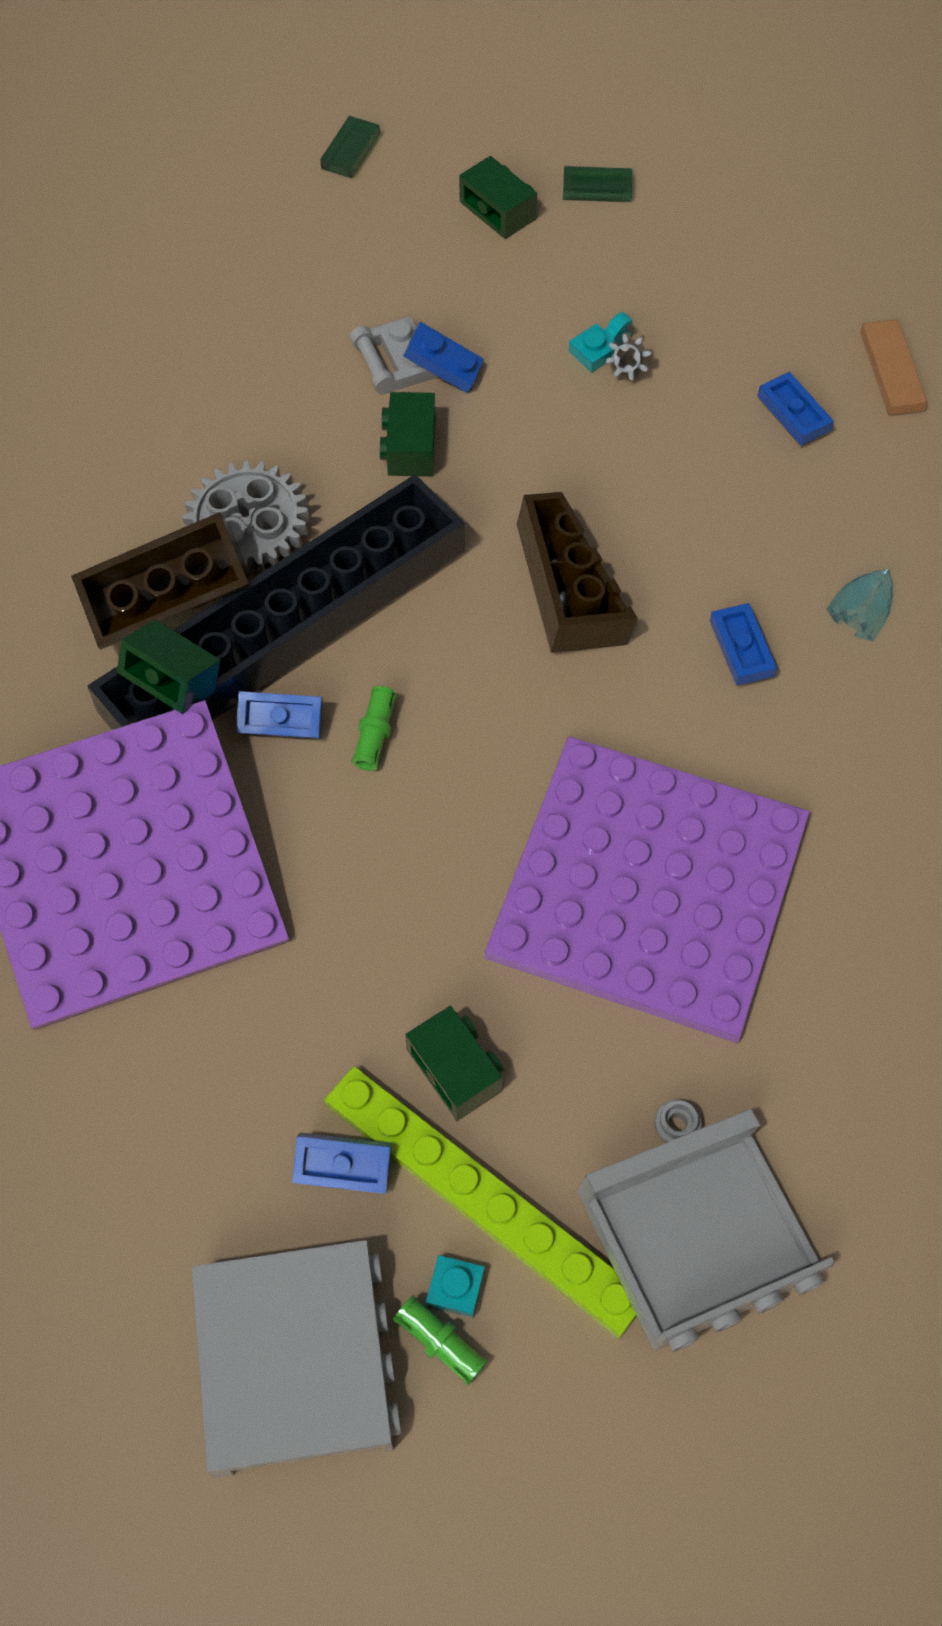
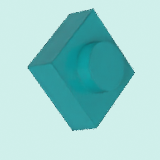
(455, 1286)

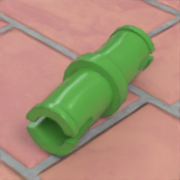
(374, 728)
(440, 1340)

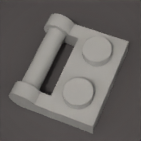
(394, 340)

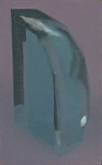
(864, 603)

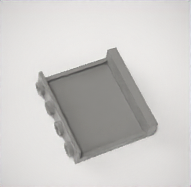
(700, 1232)
(292, 1357)

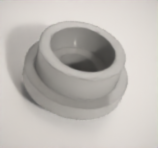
(676, 1109)

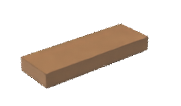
(893, 367)

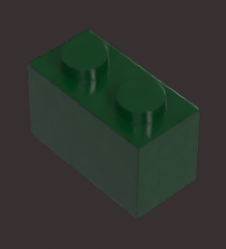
(497, 197)
(409, 434)
(168, 665)
(455, 1062)

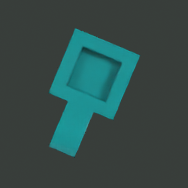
(593, 346)

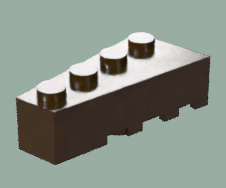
(571, 587)

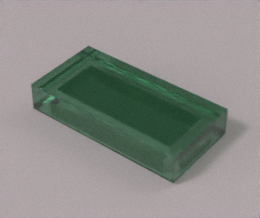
(350, 146)
(597, 184)

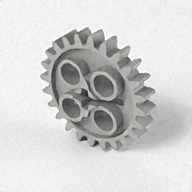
(251, 515)

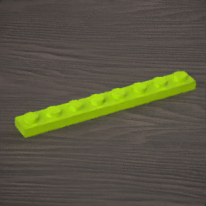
(484, 1200)

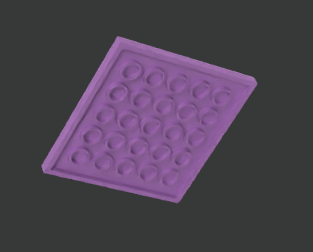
(127, 866)
(649, 888)

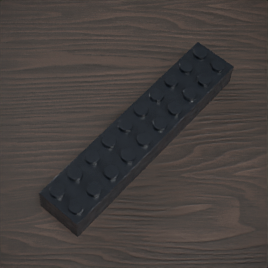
(306, 599)

